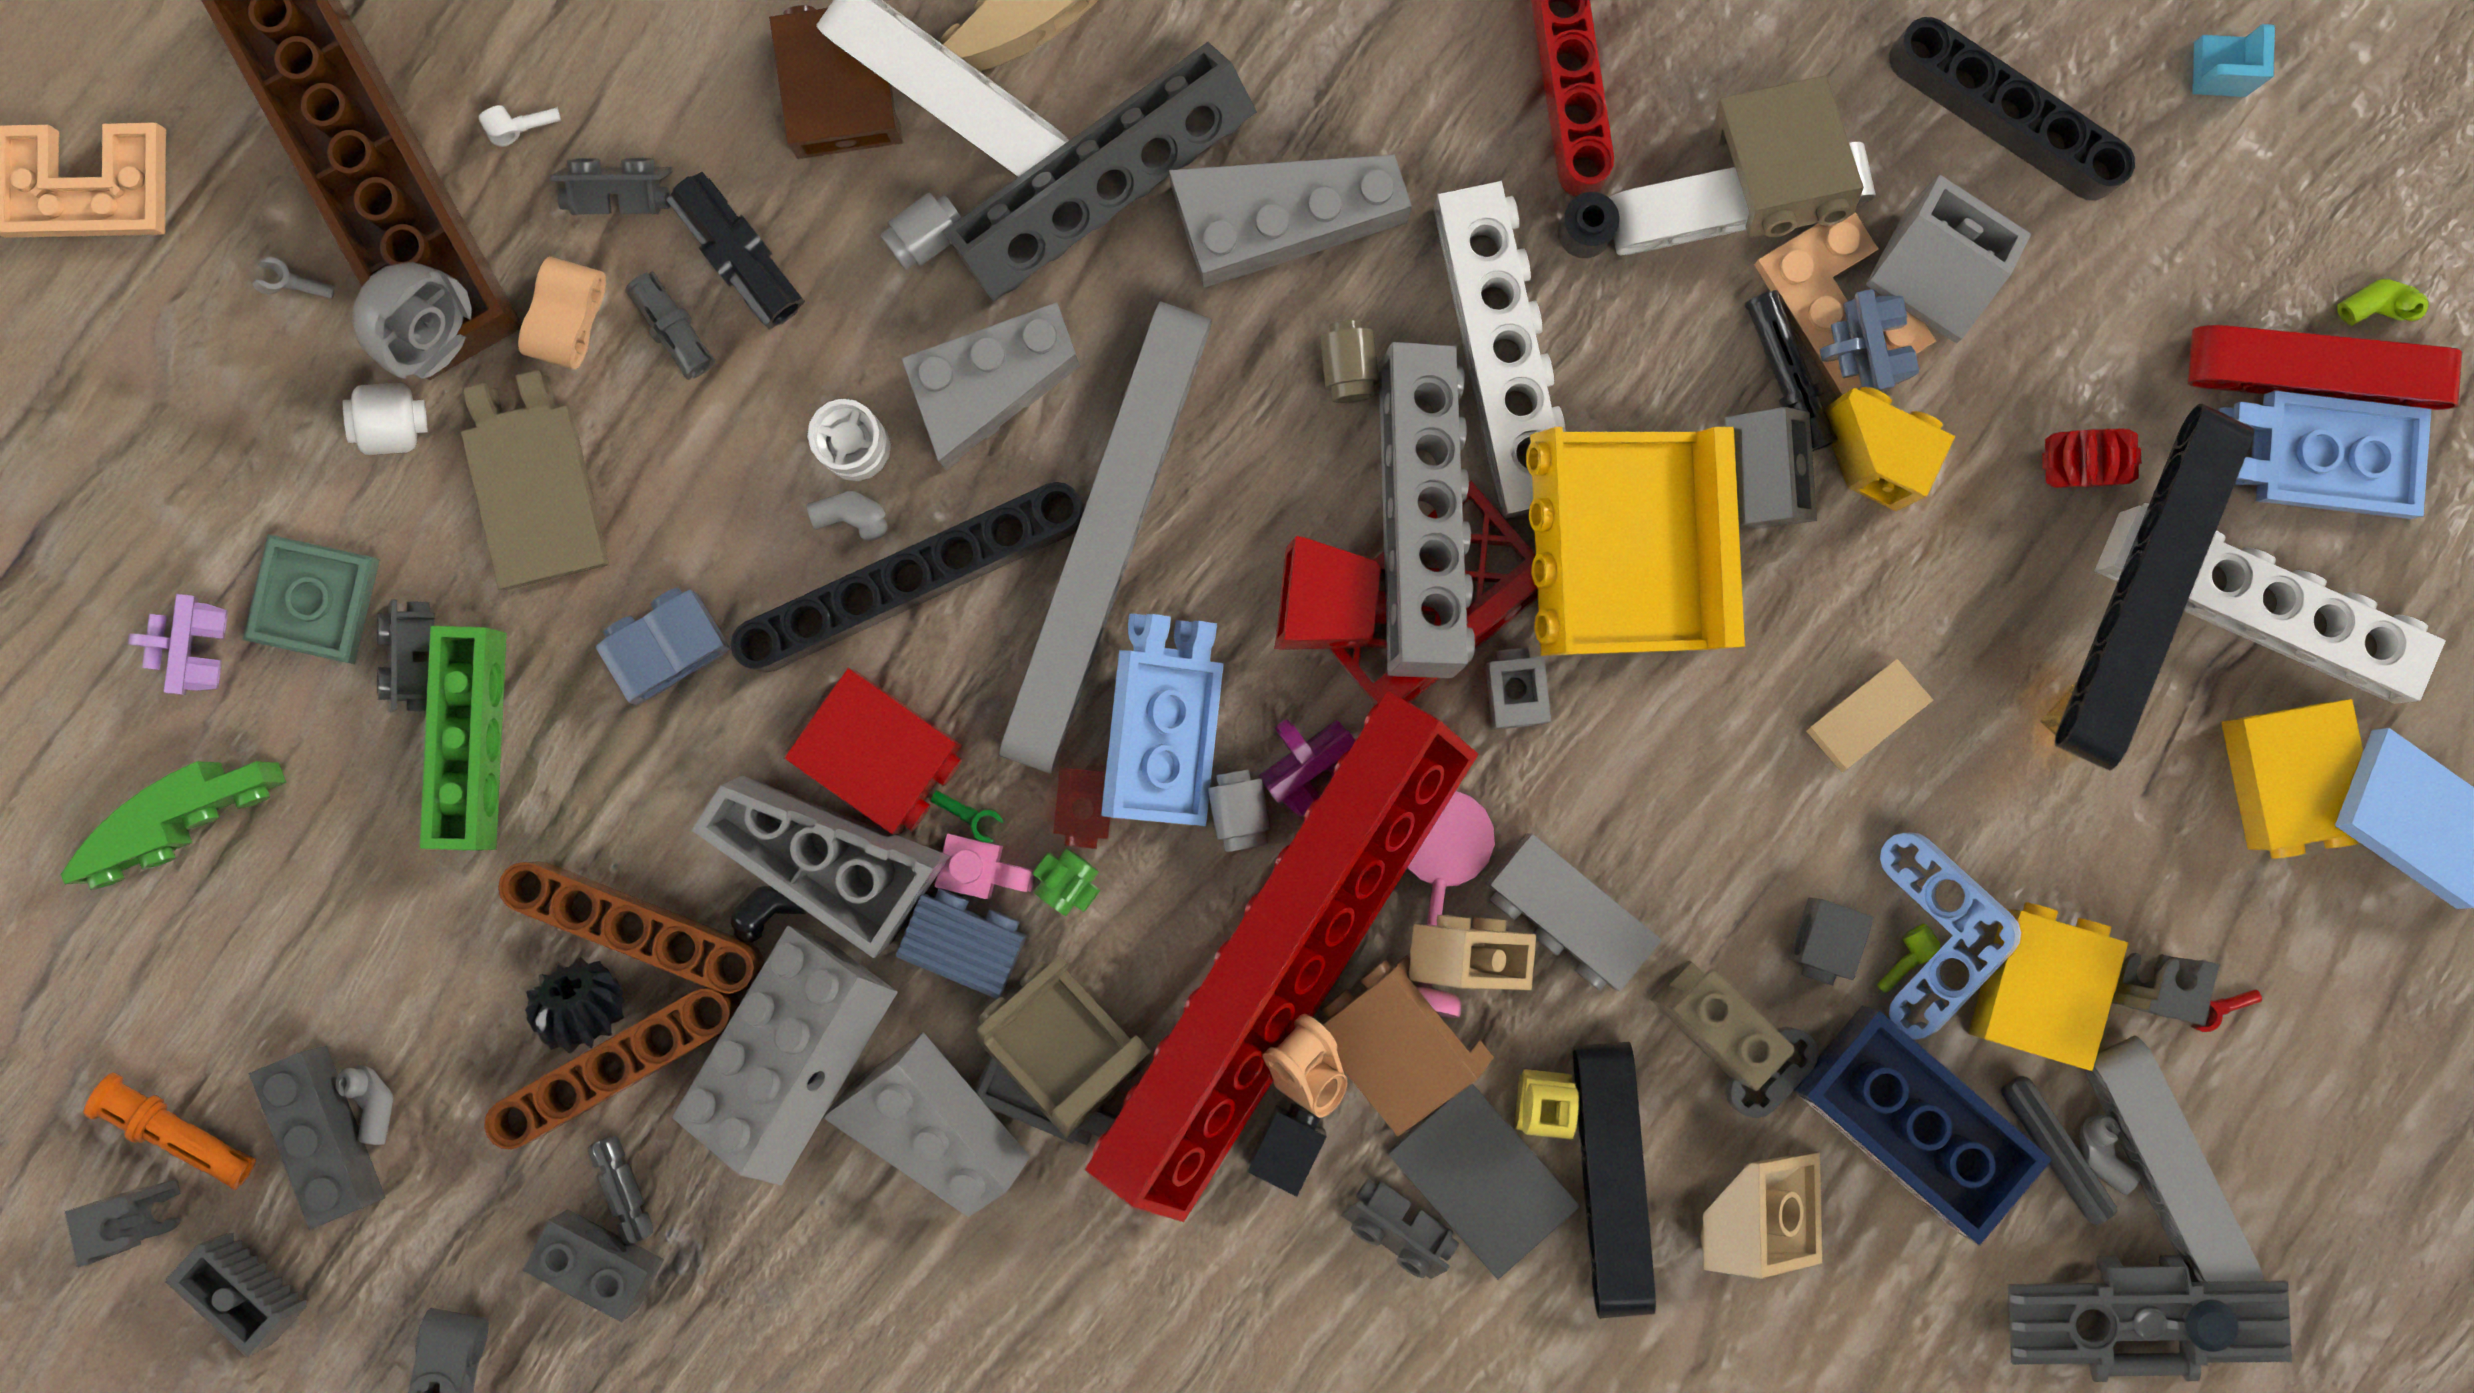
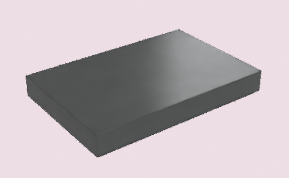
(1483, 1180)

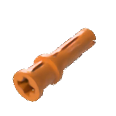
(150, 1121)

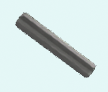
(2055, 1142)

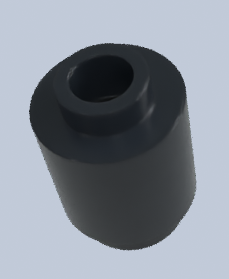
(1582, 239)

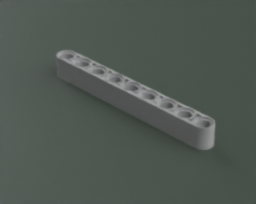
(1105, 538)

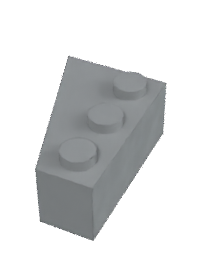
(988, 377)
(931, 1127)

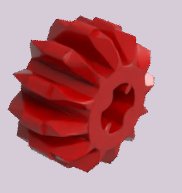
(2091, 458)

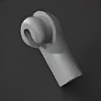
(2098, 1149)

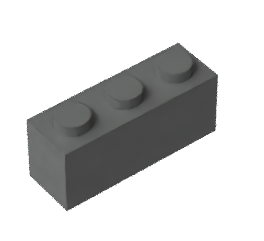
(316, 1136)

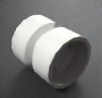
(849, 439)

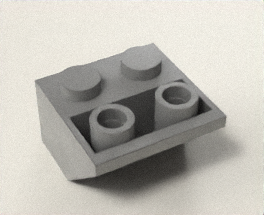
(1948, 258)

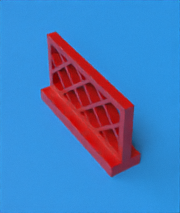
(1485, 615)

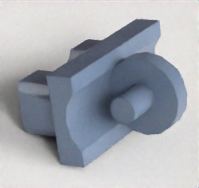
(1862, 346)

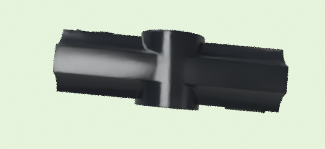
(735, 250)

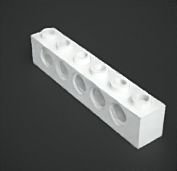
(1489, 213)
(2404, 648)

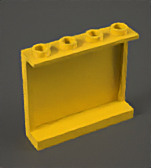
(1635, 541)

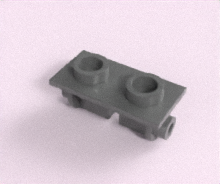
(590, 186)
(404, 634)
(1415, 1244)

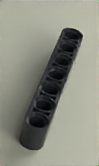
(882, 575)
(2154, 587)

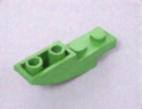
(159, 817)

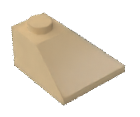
(1766, 1219)

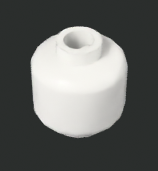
(384, 418)

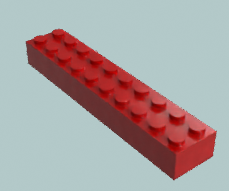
(1281, 958)

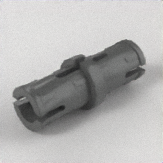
(670, 325)

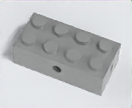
(784, 1056)

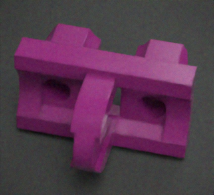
(1291, 775)

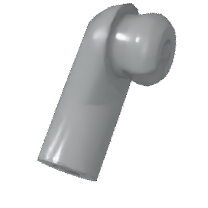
(851, 508)
(373, 1098)

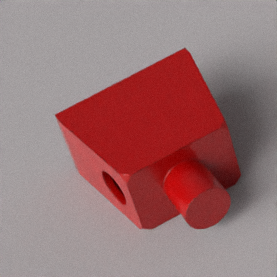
(1327, 598)

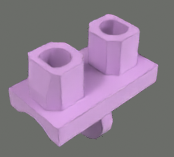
(189, 620)

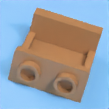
(1400, 1047)

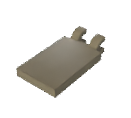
(531, 486)

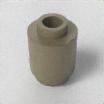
(1349, 361)

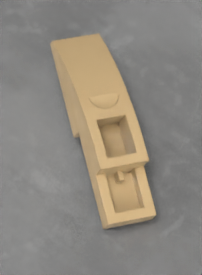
(1010, 29)

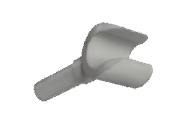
(290, 281)

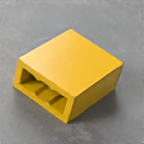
(2294, 775)
(2052, 988)

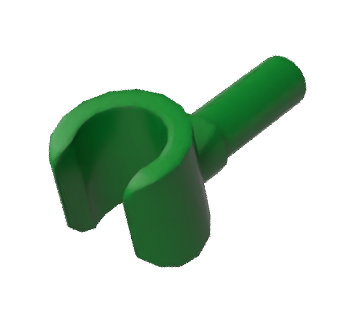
(965, 813)

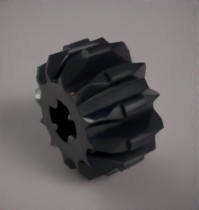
(574, 1005)

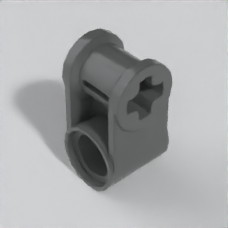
(448, 1352)

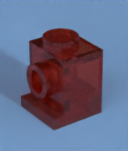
(1071, 787)

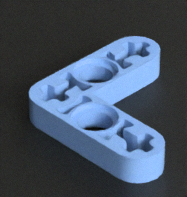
(1962, 924)

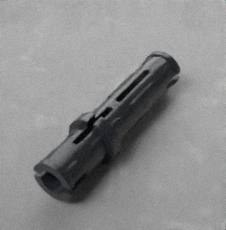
(1789, 365)

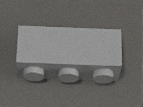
(1571, 914)

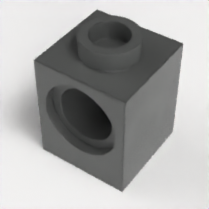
(1830, 940)

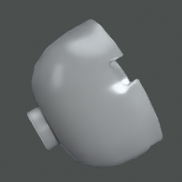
(411, 319)

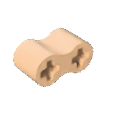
(562, 312)

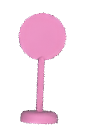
(1451, 856)

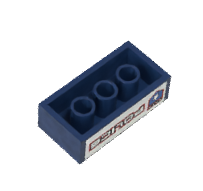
(1922, 1124)

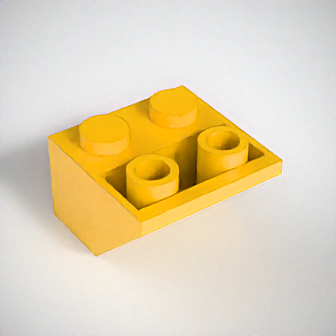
(1886, 450)

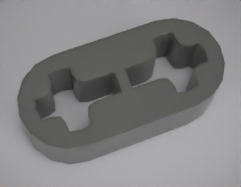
(1781, 1082)

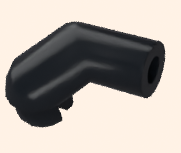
(757, 909)

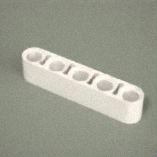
(941, 82)
(1695, 208)

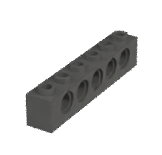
(1110, 145)

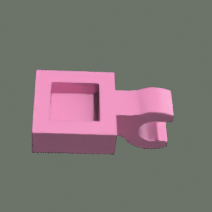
(977, 867)

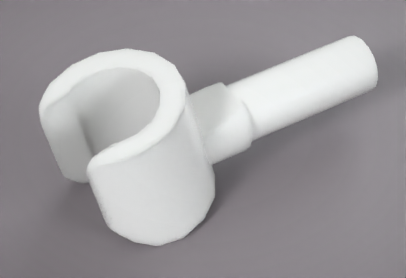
(504, 130)

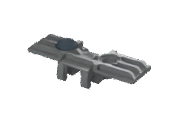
(2150, 1304)

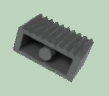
(236, 1293)

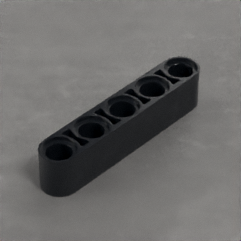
(2037, 109)
(1614, 1180)

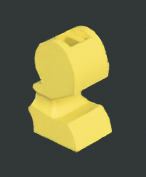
(1546, 1104)

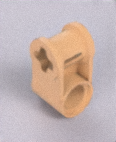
(1308, 1067)

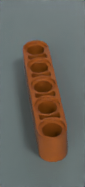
(606, 921)
(589, 1076)

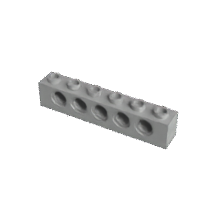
(1413, 643)

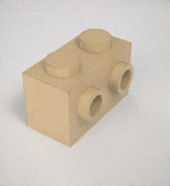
(1472, 956)

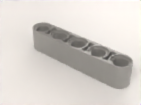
(2171, 1164)

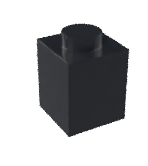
(1287, 1148)

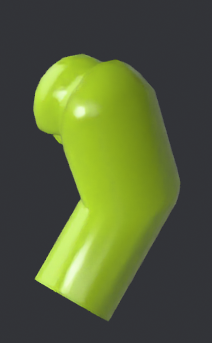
(2384, 298)

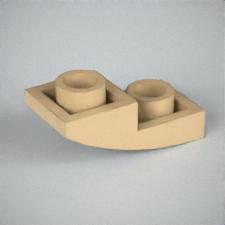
(1869, 715)

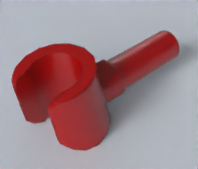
(2225, 1006)

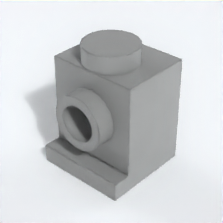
(1533, 706)

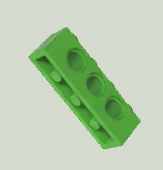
(463, 738)

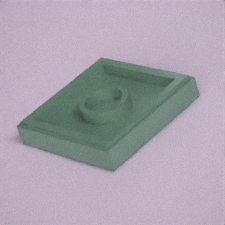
(311, 599)

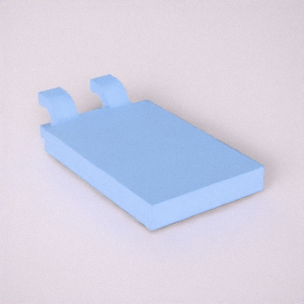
(2336, 453)
(1163, 723)
(2413, 816)

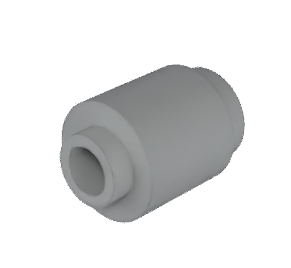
(918, 230)
(1239, 811)

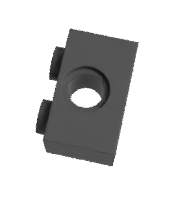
(593, 1265)

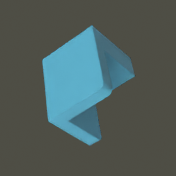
(2233, 63)

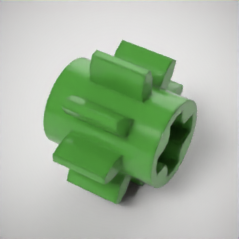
(1066, 882)

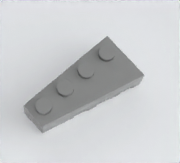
(1282, 211)
(822, 860)

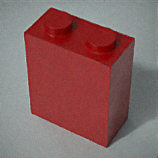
(875, 753)

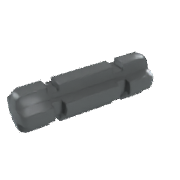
(620, 1190)

